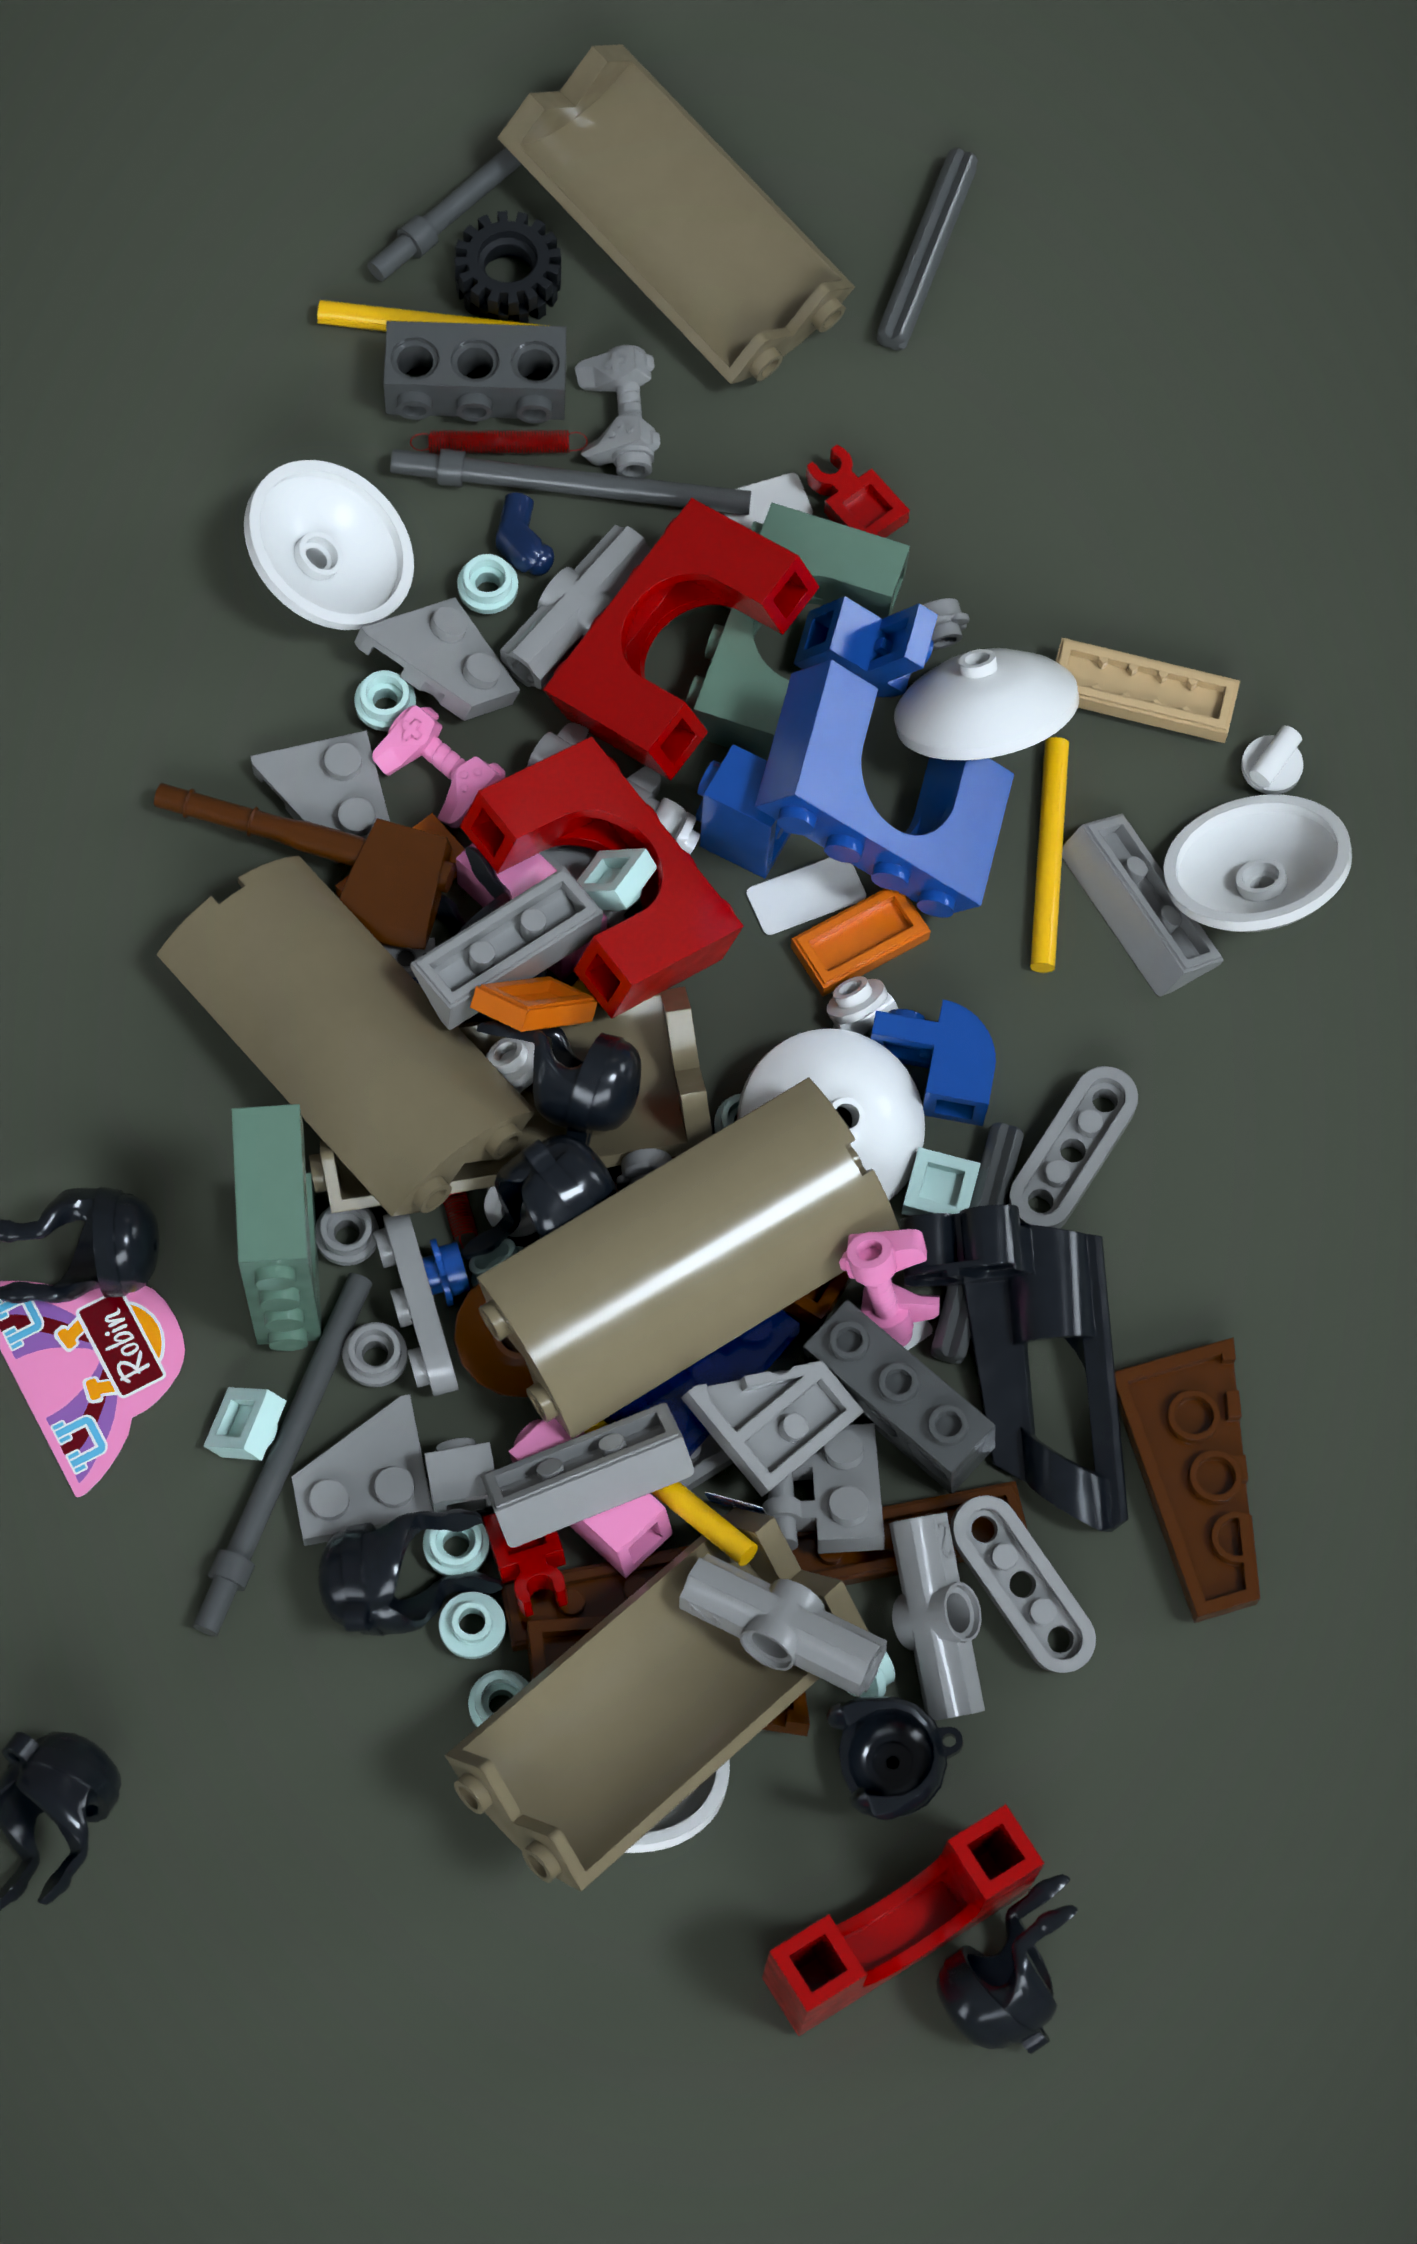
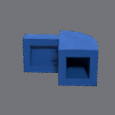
(867, 645)
(954, 1050)

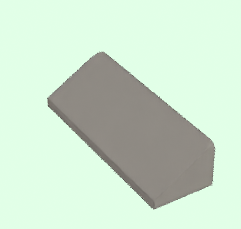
(1136, 904)
(508, 944)
(588, 1475)

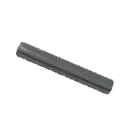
(927, 249)
(991, 1188)

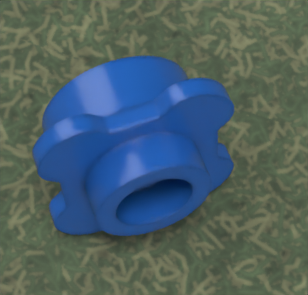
(446, 1271)

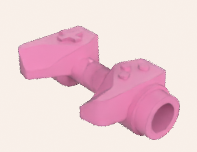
(416, 735)
(873, 1261)

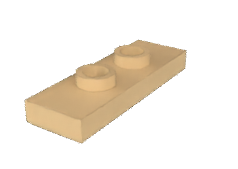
(1150, 690)

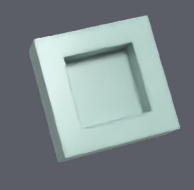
(617, 877)
(940, 1184)
(245, 1423)

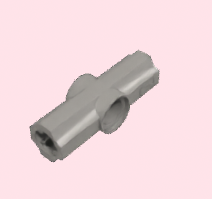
(571, 606)
(937, 1616)
(782, 1624)

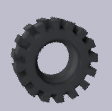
(508, 240)

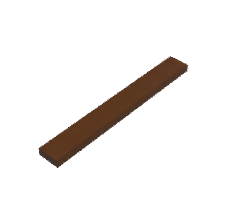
(601, 1588)

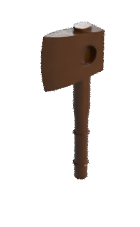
(394, 870)

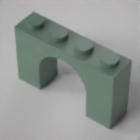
(741, 693)
(276, 1226)

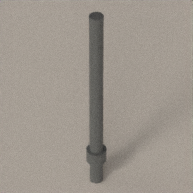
(421, 233)
(454, 468)
(233, 1566)

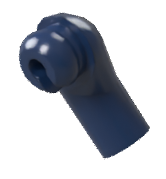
(517, 541)

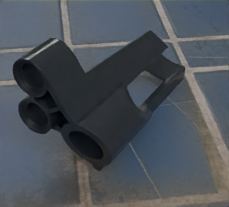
(1022, 1289)

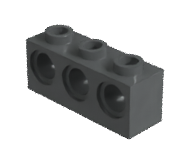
(457, 349)
(903, 1397)

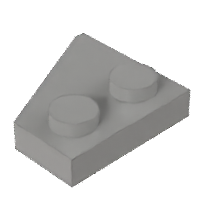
(444, 658)
(327, 782)
(774, 1419)
(364, 1477)

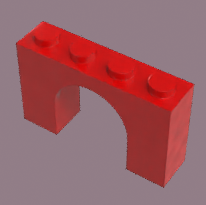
(694, 564)
(589, 803)
(840, 1963)

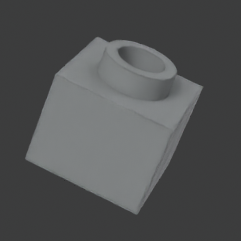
(456, 1475)

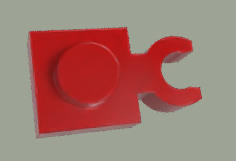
(857, 501)
(529, 1564)

